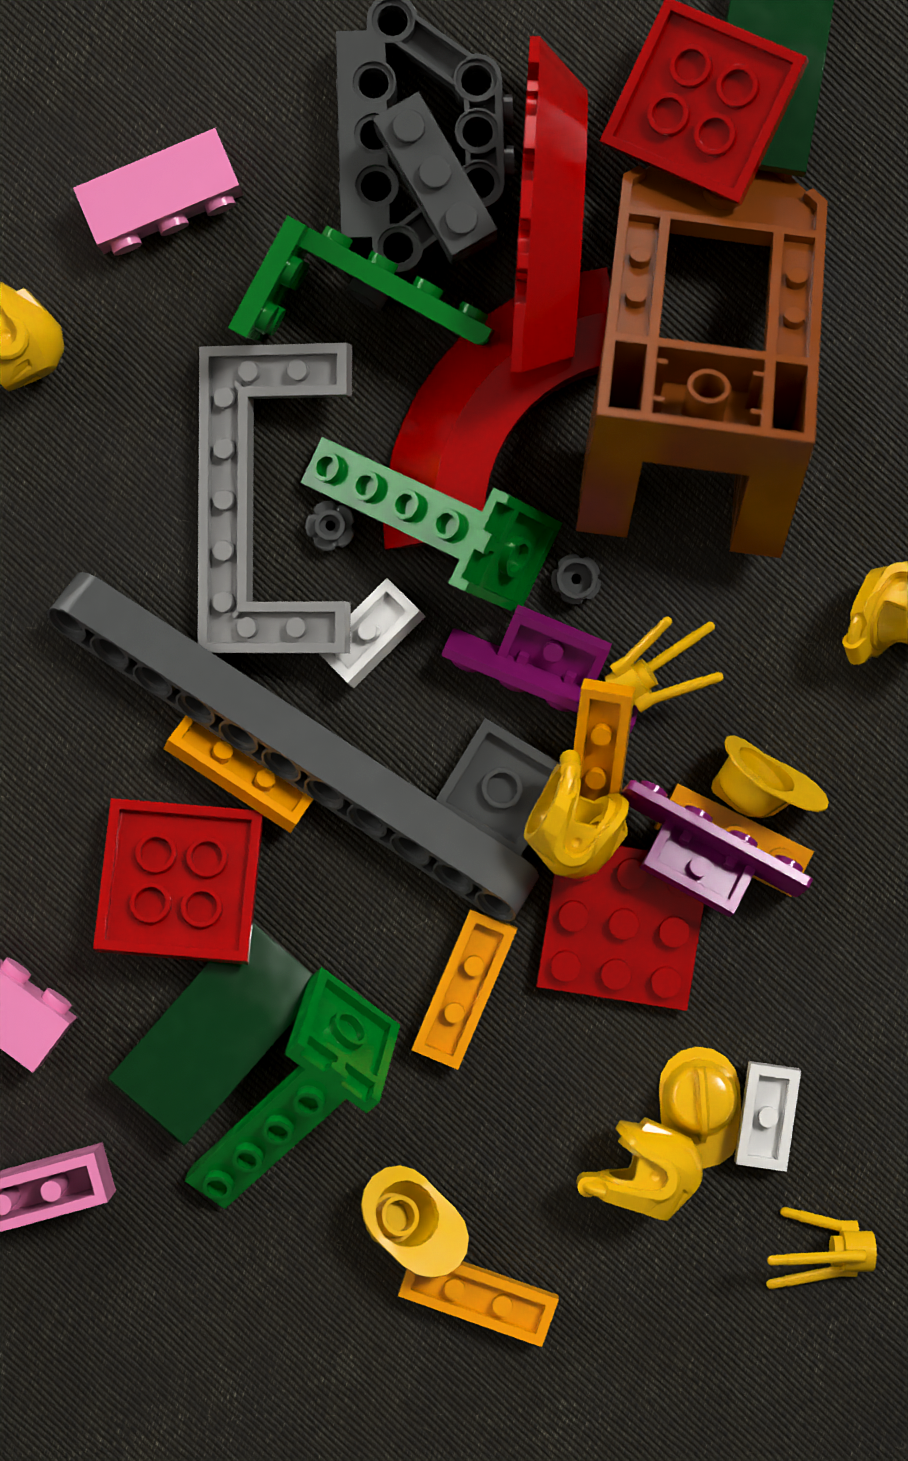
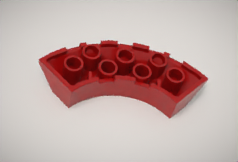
(549, 212)
(476, 403)

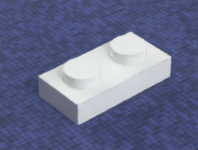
(375, 631)
(767, 1116)

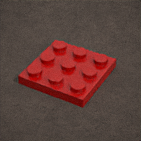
(704, 100)
(179, 881)
(621, 935)

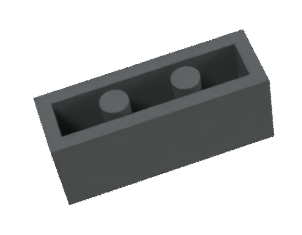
(435, 178)

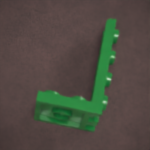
(286, 269)
(495, 547)
(341, 1055)

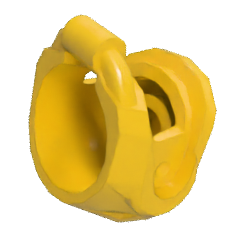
(28, 339)
(878, 613)
(573, 831)
(661, 1175)

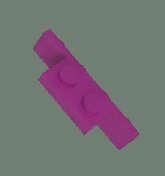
(535, 658)
(705, 858)

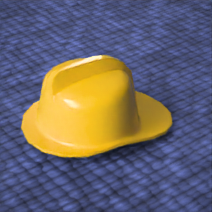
(762, 784)
(702, 1101)
(414, 1222)

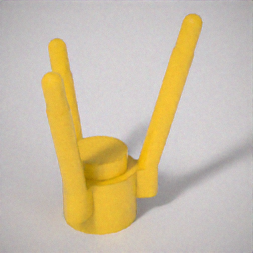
(641, 673)
(848, 1253)

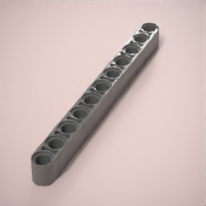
(293, 746)

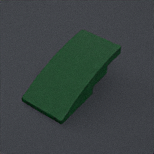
(804, 29)
(212, 1037)

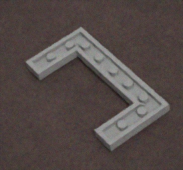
(227, 389)

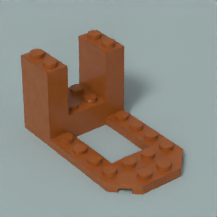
(701, 400)

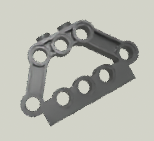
(445, 63)

